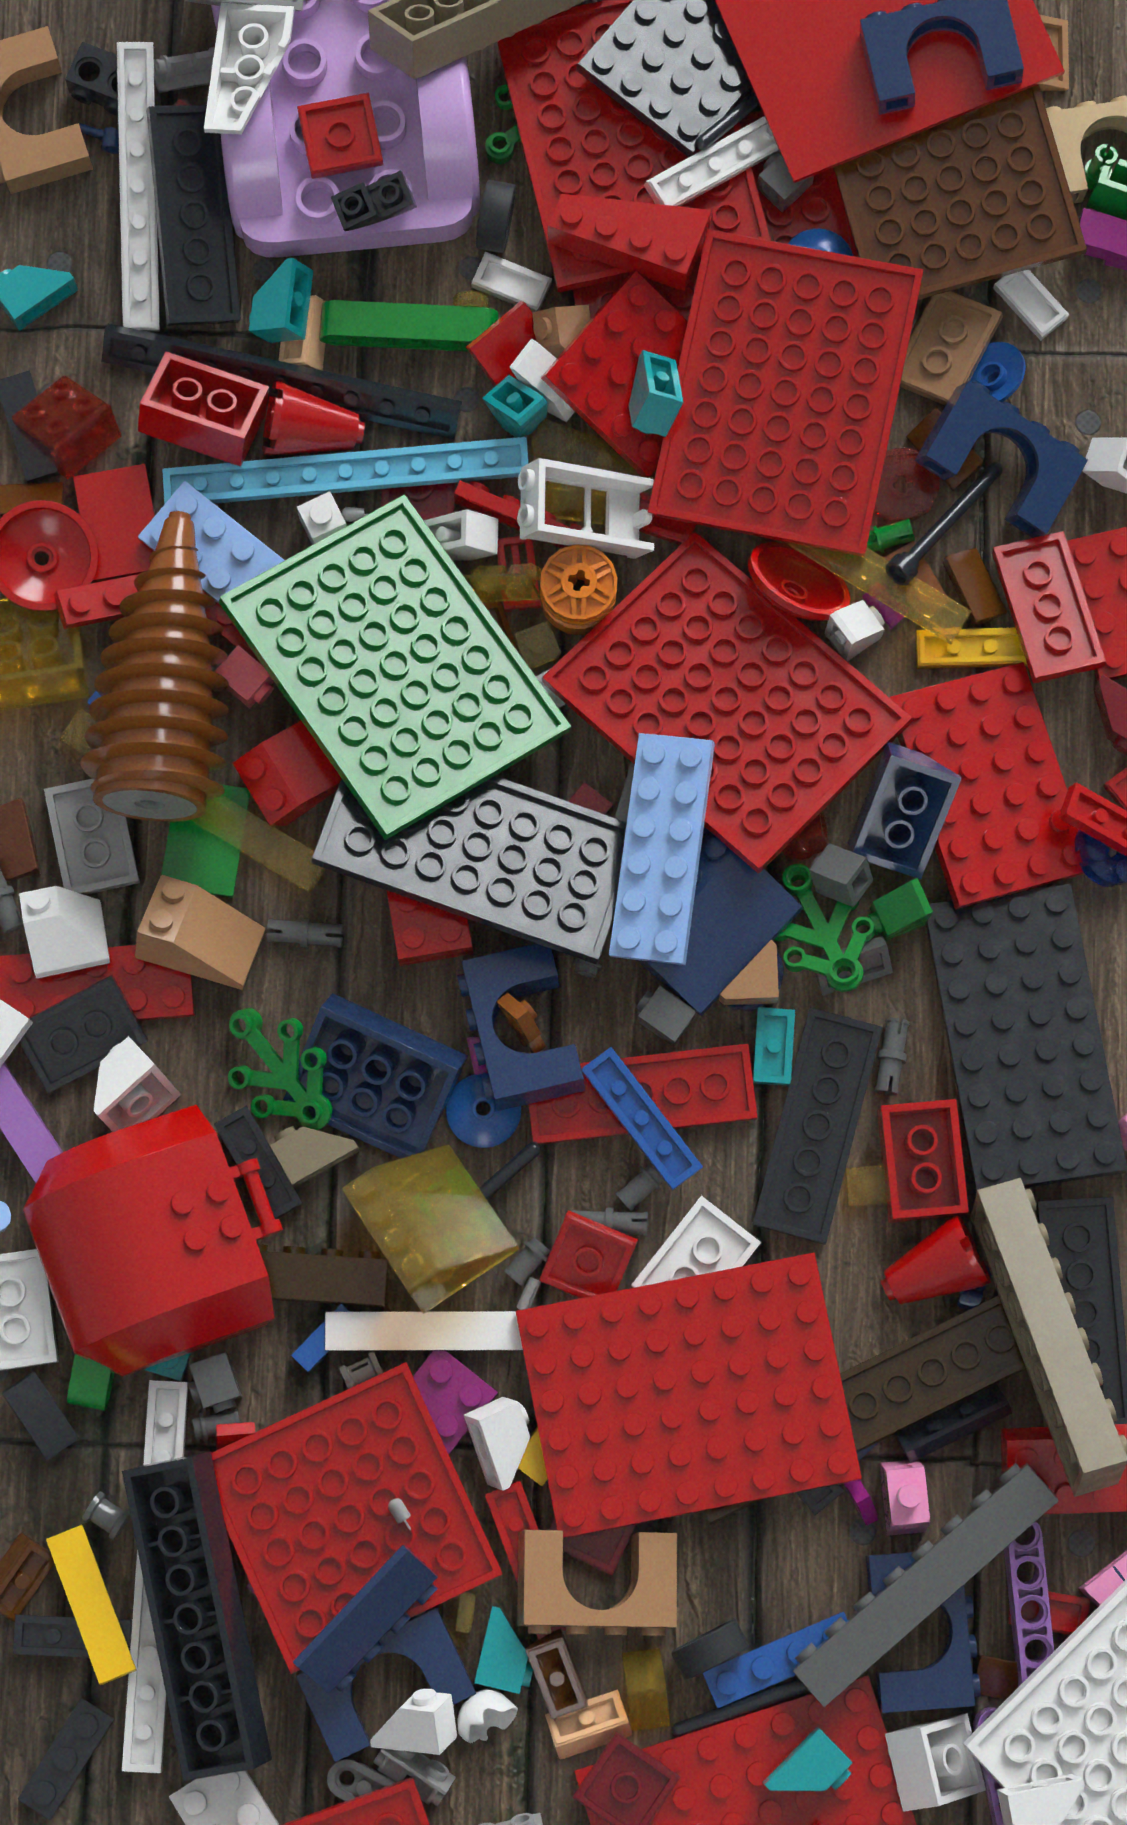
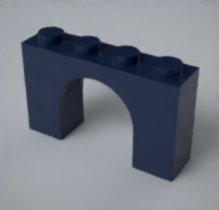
(890, 36)
(1049, 464)
(516, 1076)
(422, 1640)
(949, 1678)

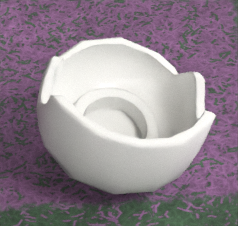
(484, 1711)

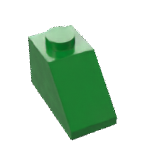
(900, 910)

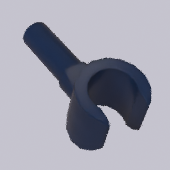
(109, 137)
(971, 1298)

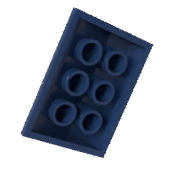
(730, 925)
(381, 1077)

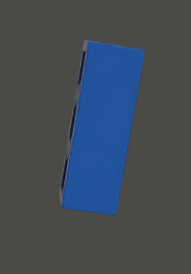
(313, 1348)

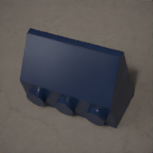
(904, 811)

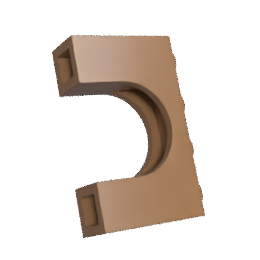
(41, 158)
(547, 1603)

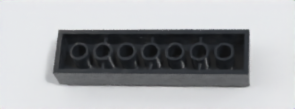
(197, 1616)

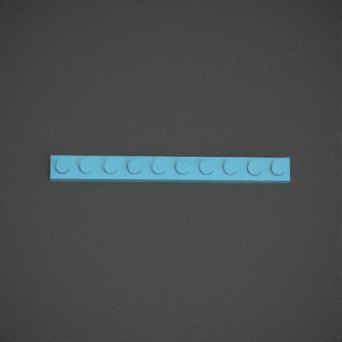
(352, 471)

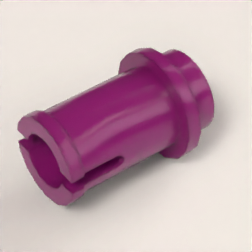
(889, 615)

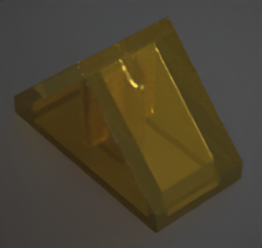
(568, 502)
(646, 1689)

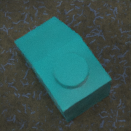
(32, 292)
(282, 304)
(655, 394)
(516, 406)
(503, 1657)
(811, 1766)

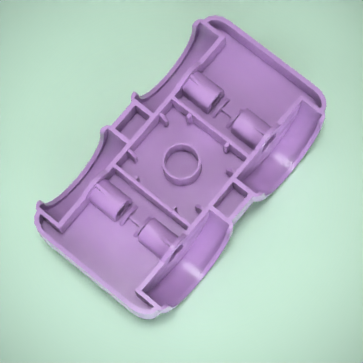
(420, 126)

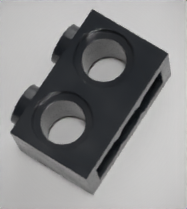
(101, 90)

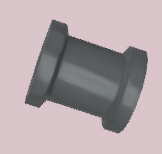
(361, 1370)
(106, 1515)

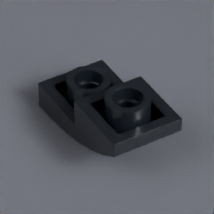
(373, 203)
(40, 1415)

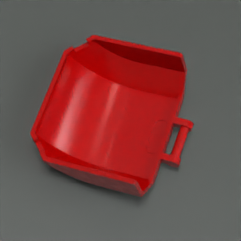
(152, 1242)

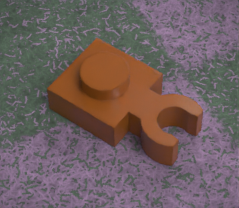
(521, 1018)

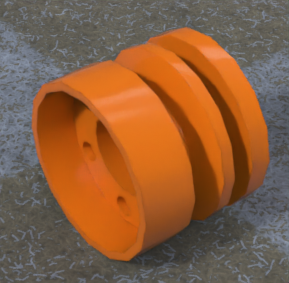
(577, 610)

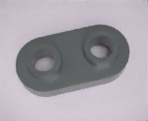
(365, 1779)

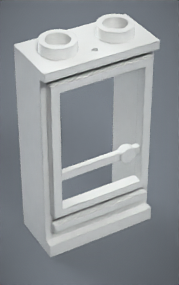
(622, 507)

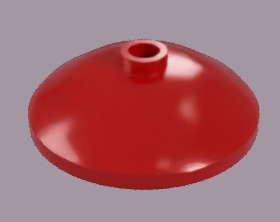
(51, 530)
(796, 582)

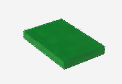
(202, 857)

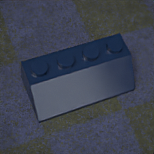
(365, 1619)

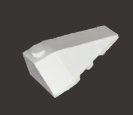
(244, 60)

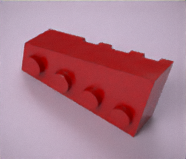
(632, 235)

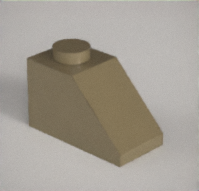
(310, 1152)

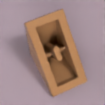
(756, 982)

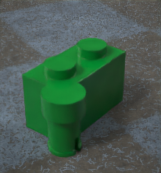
(1107, 187)

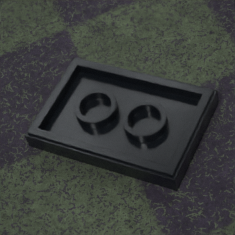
(79, 1033)

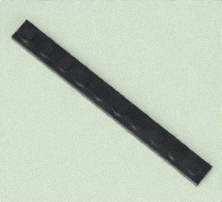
(367, 398)

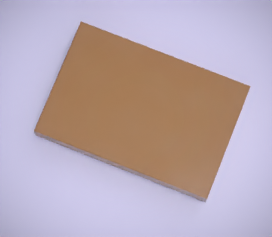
(947, 345)

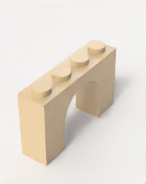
(1074, 125)

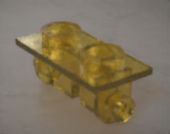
(494, 584)

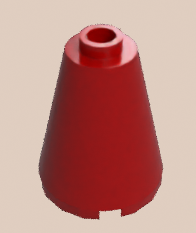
(308, 424)
(937, 1266)

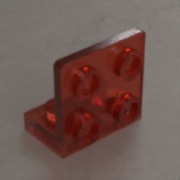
(70, 424)

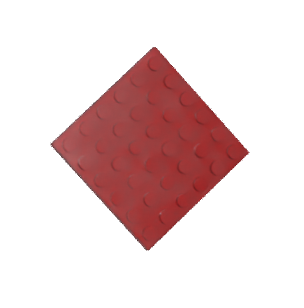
(314, 1501)

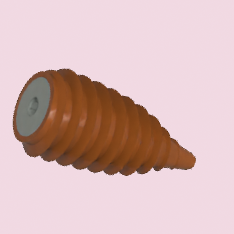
(157, 692)

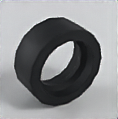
(495, 216)
(710, 1649)

